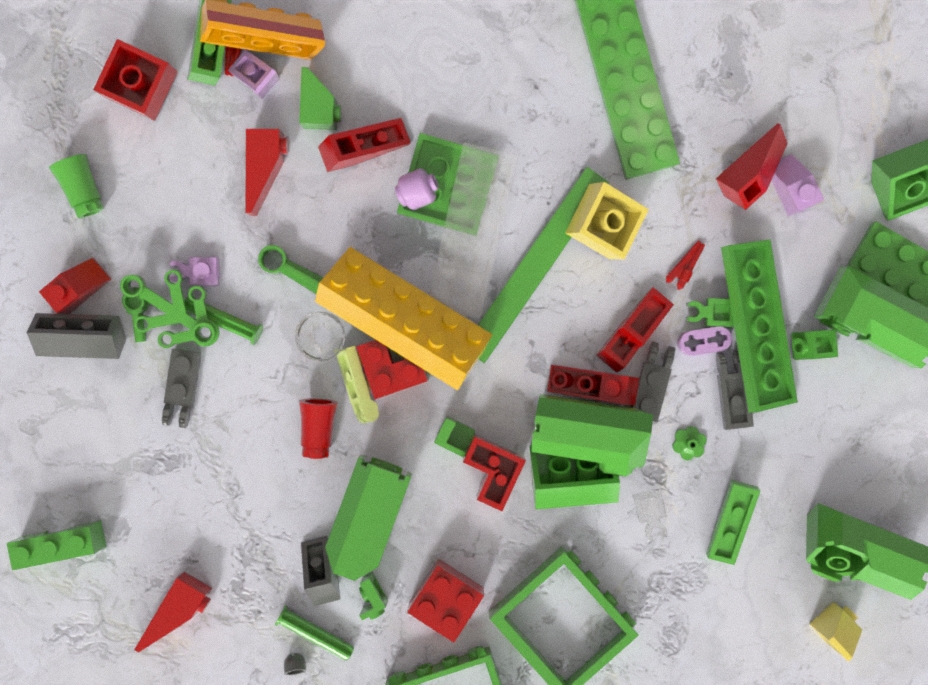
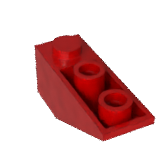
(753, 171)
(593, 384)

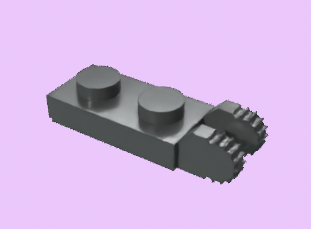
(654, 381)
(181, 385)
(732, 394)

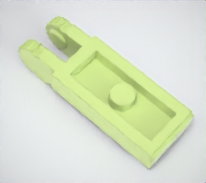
(357, 385)

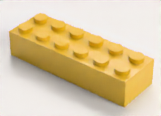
(402, 317)

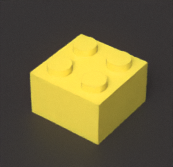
(607, 220)

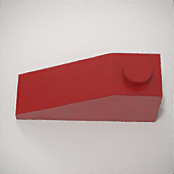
(362, 144)
(263, 162)
(180, 605)

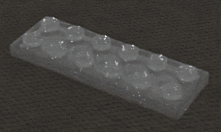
(473, 228)

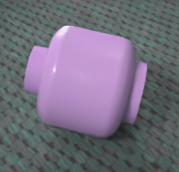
(416, 189)

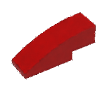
(635, 330)

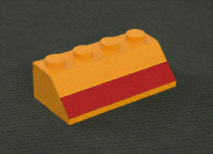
(260, 29)

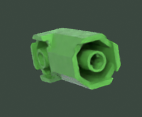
(877, 315)
(593, 432)
(366, 517)
(854, 548)

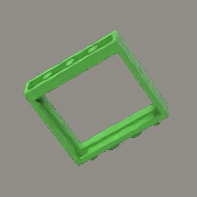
(499, 617)
(447, 666)

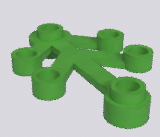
(174, 312)

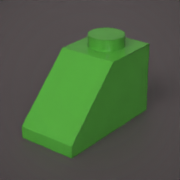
(317, 104)

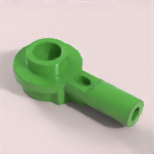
(136, 307)

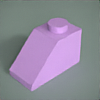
(795, 186)

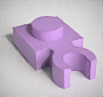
(200, 270)

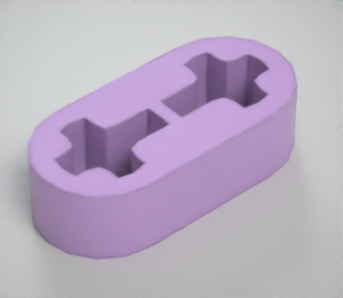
(703, 334)

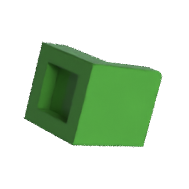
(454, 436)

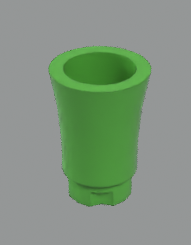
(78, 184)

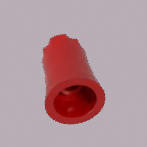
(316, 426)

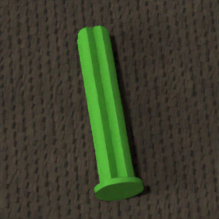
(229, 322)
(315, 634)

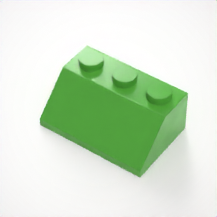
(902, 180)
(570, 482)

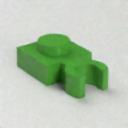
(716, 312)

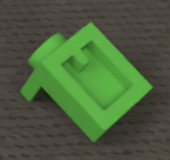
(814, 344)
(372, 591)

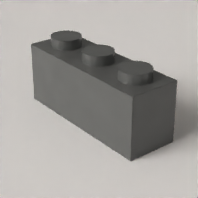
(76, 335)

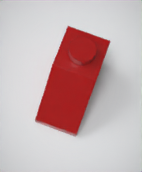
(74, 286)

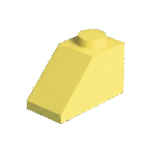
(838, 629)

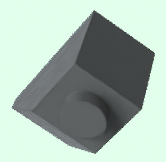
(319, 580)

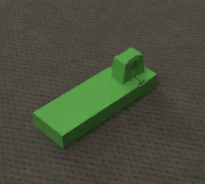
(733, 522)

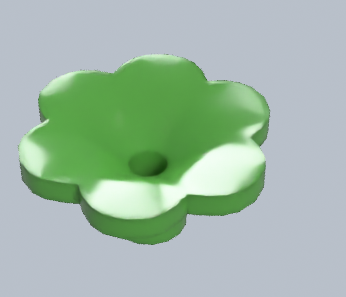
(685, 438)

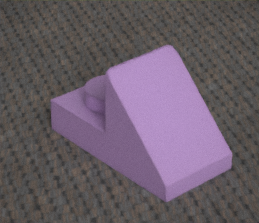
(254, 73)

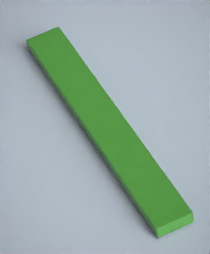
(534, 265)

